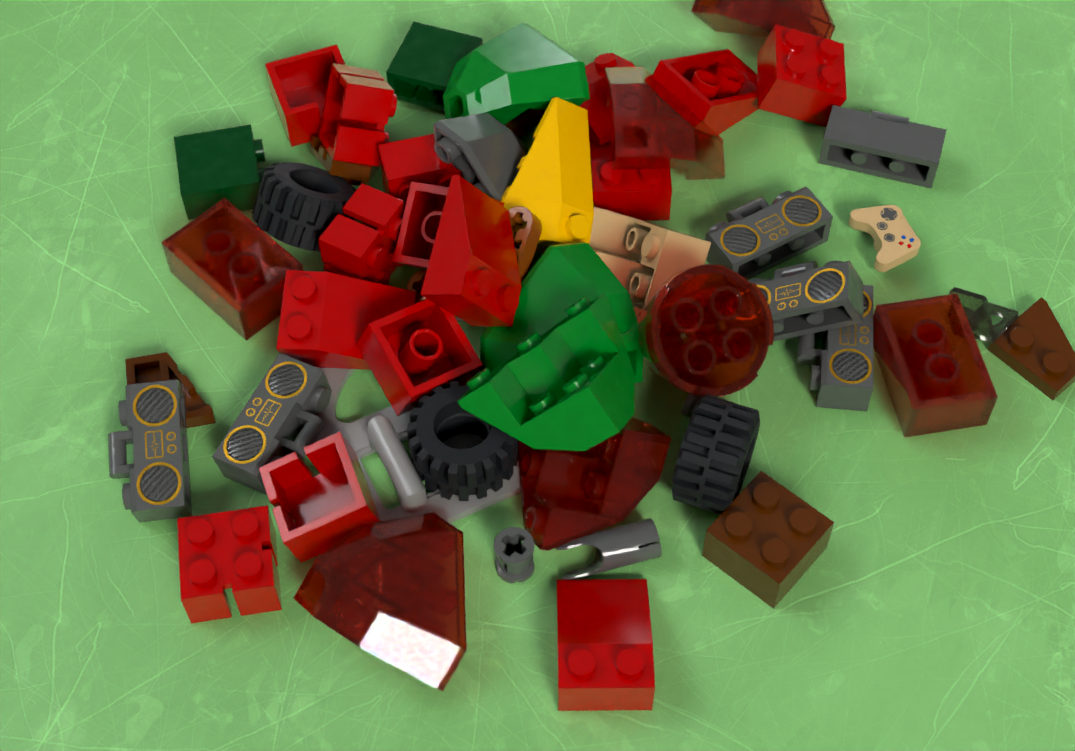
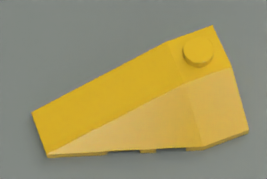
(557, 177)

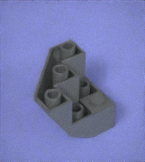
(481, 151)

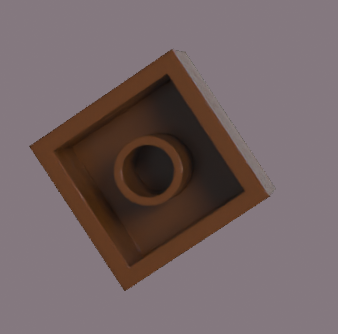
(767, 539)

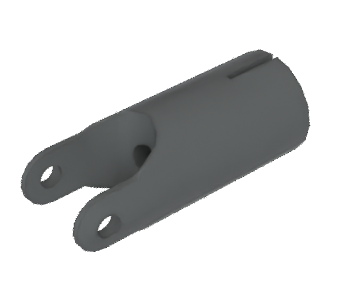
(618, 547)

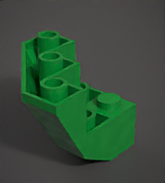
(514, 74)
(550, 287)
(561, 386)

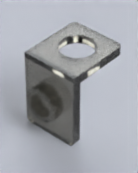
(979, 314)

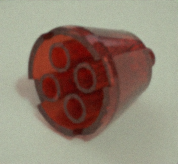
(723, 326)

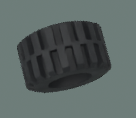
(299, 203)
(715, 454)
(451, 469)

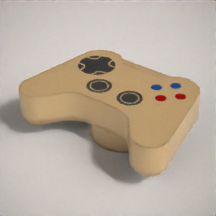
(891, 234)

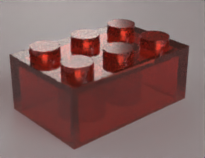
(231, 267)
(932, 365)

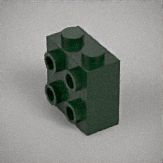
(426, 63)
(219, 167)

